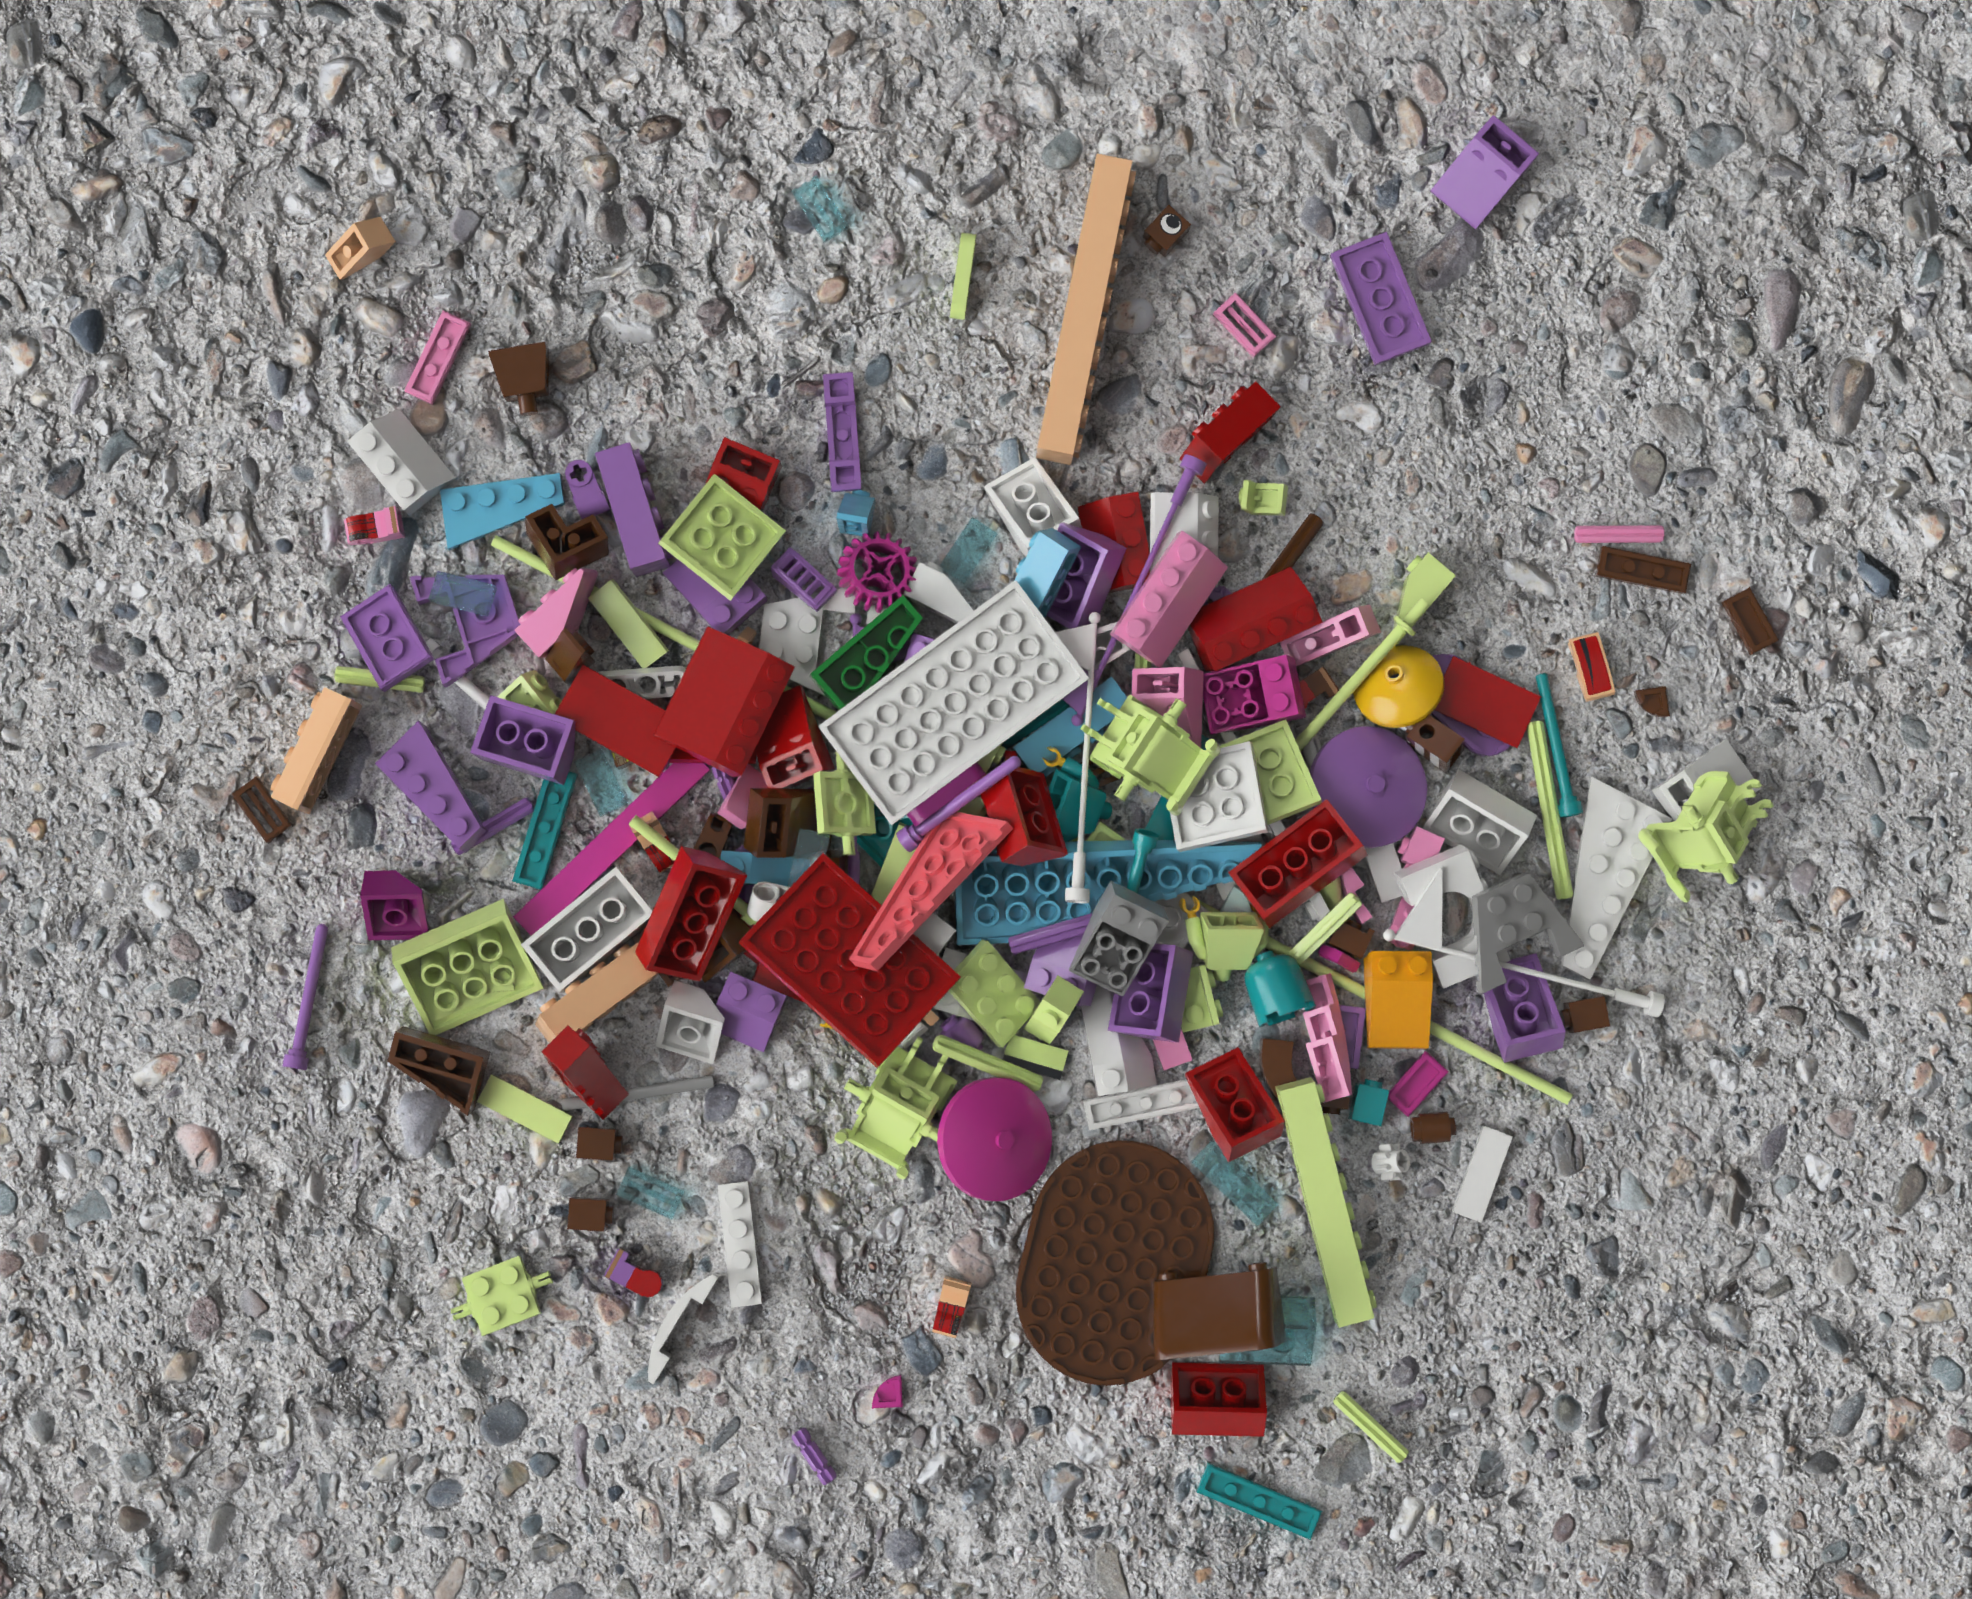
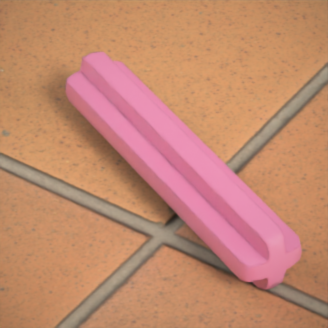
(1619, 534)

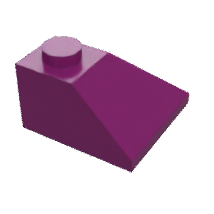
(392, 906)

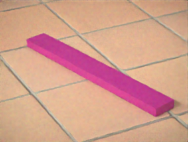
(608, 846)

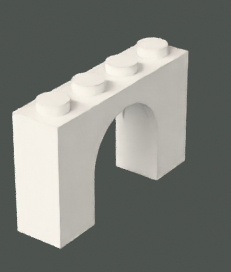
(1458, 876)

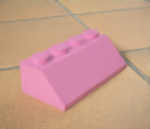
(1169, 599)

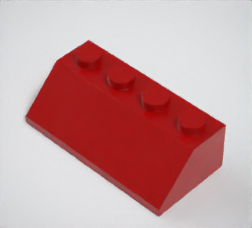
(1253, 619)
(1298, 863)
(690, 914)

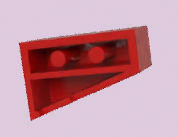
(1231, 427)

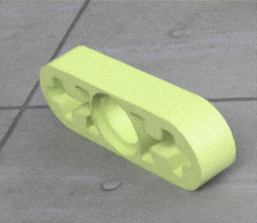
(963, 276)

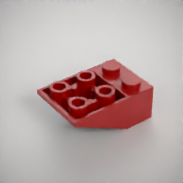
(746, 471)
(792, 743)

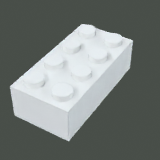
(589, 930)

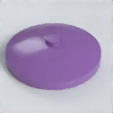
(1371, 783)

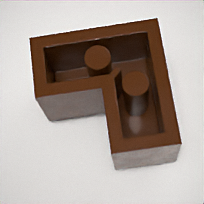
(563, 546)

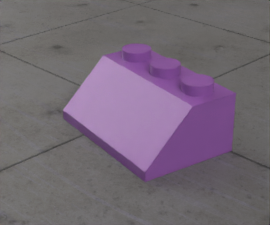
(1088, 578)
(525, 740)
(1155, 997)

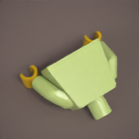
(1225, 938)

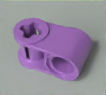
(586, 494)

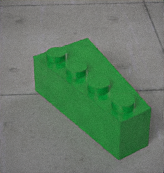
(866, 655)

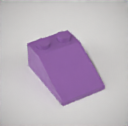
(711, 604)
(1055, 961)
(1524, 1013)

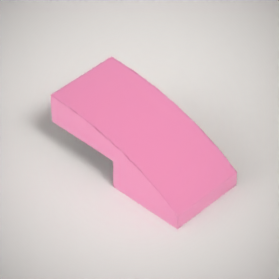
(1350, 883)

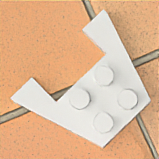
(794, 633)

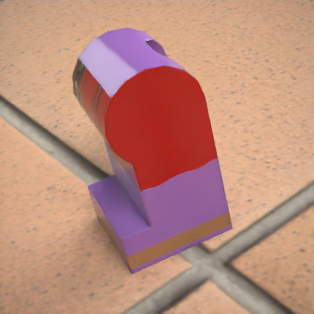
(641, 1281)

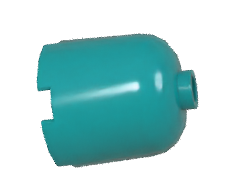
(1277, 988)

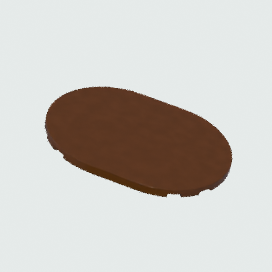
(1094, 1249)

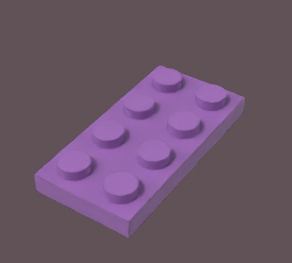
(1380, 298)

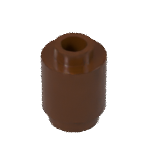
(1432, 1127)

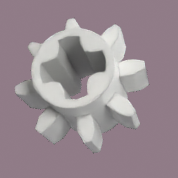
(1390, 1162)

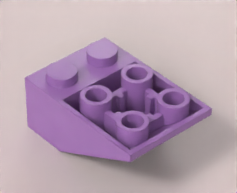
(1484, 172)

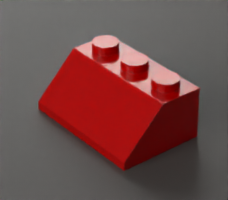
(1123, 522)
(1028, 807)
(1218, 1399)

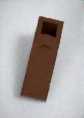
(569, 655)

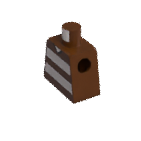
(1440, 749)

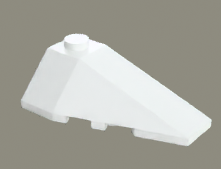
(1116, 1059)

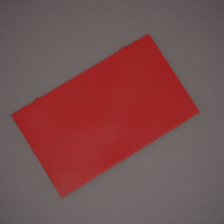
(1486, 702)

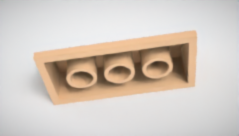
(316, 750)

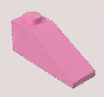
(1332, 635)

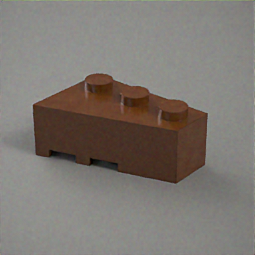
(442, 1065)

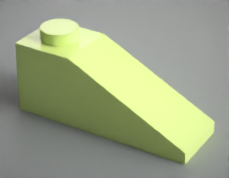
(1425, 581)
(1054, 1010)

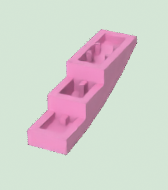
(1328, 1040)

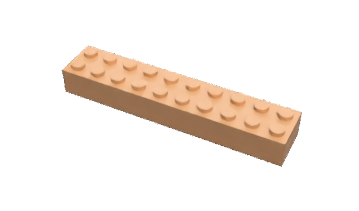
(1086, 301)

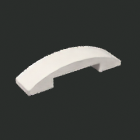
(660, 1357)

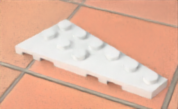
(1607, 870)

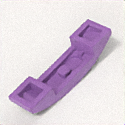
(842, 432)

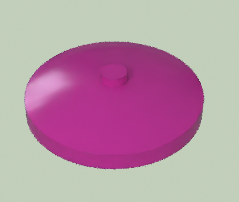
(994, 1139)

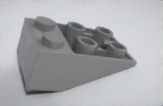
(1118, 938)

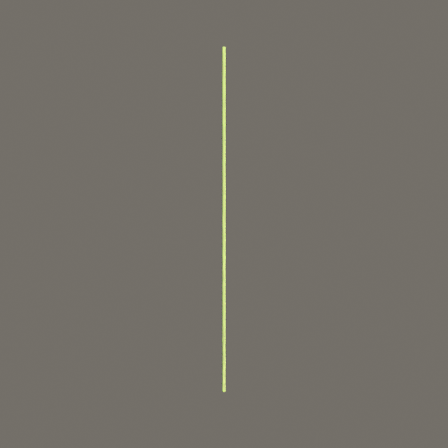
(1273, 945)

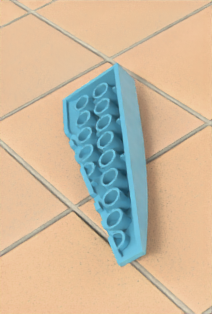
(1015, 899)

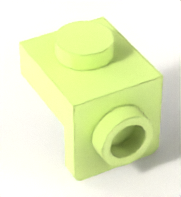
(1263, 498)

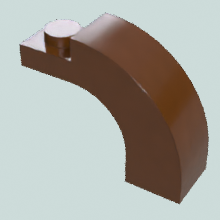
(1276, 1069)

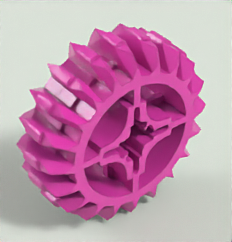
(865, 551)

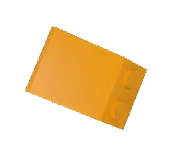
(1398, 999)

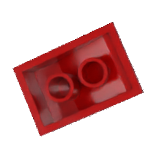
(1235, 1104)

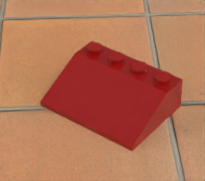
(724, 701)

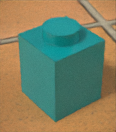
(1368, 1102)

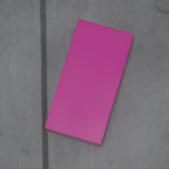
(1416, 1083)

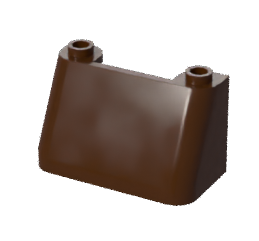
(1217, 1313)

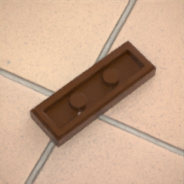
(1643, 570)

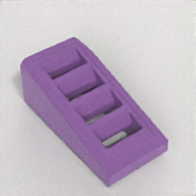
(791, 557)

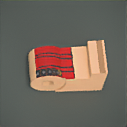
(659, 858)
(951, 1306)

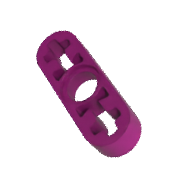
(946, 794)

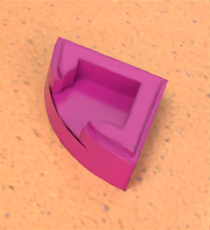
(1339, 957)
(889, 1394)

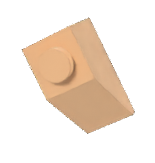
(360, 246)

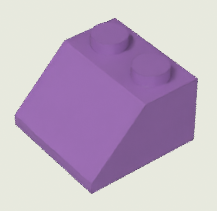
(749, 1011)

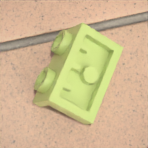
(532, 691)
(1200, 1006)

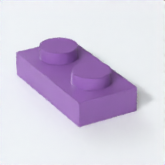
(1353, 1025)

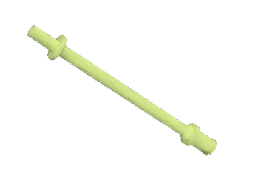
(1403, 627)

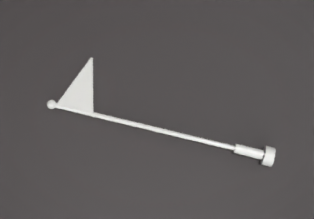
(1082, 646)
(1424, 929)

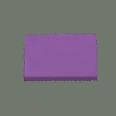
(387, 637)

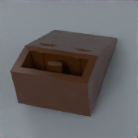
(776, 819)

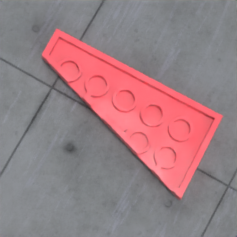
(932, 874)

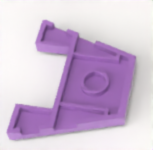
(479, 633)

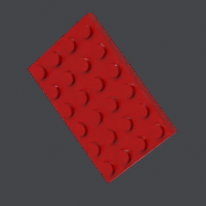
(809, 946)

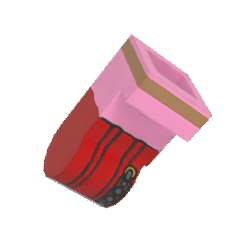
(374, 527)

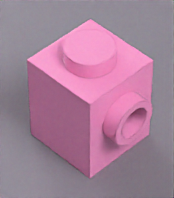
(1419, 846)

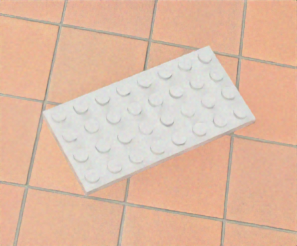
(953, 702)

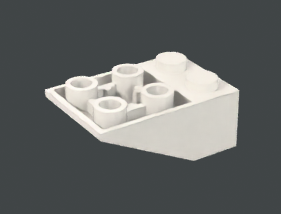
(1679, 787)

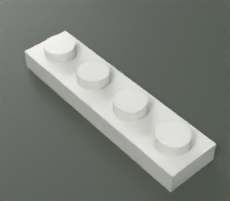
(740, 1244)

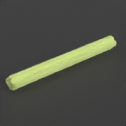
(1549, 810)

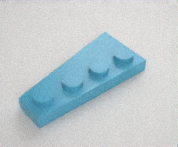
(487, 507)

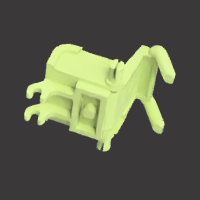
(1151, 752)
(1708, 830)
(898, 1107)

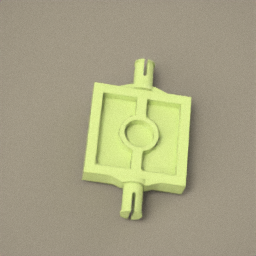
(843, 806)
(501, 1295)

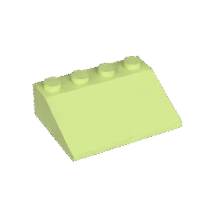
(446, 970)

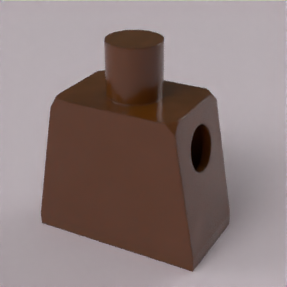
(522, 374)

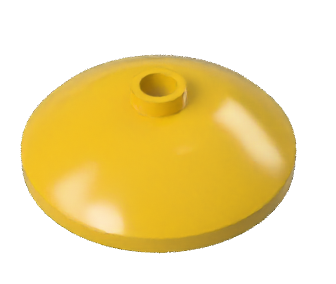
(1405, 698)

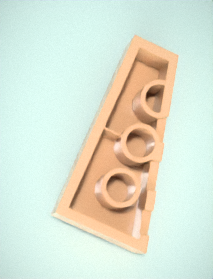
(596, 995)

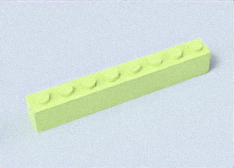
(1325, 1202)

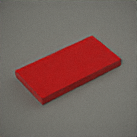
(616, 720)

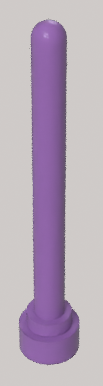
(912, 836)
(296, 1056)

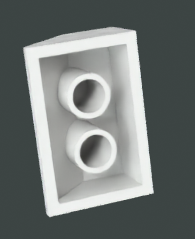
(401, 460)
(1195, 517)
(1480, 821)

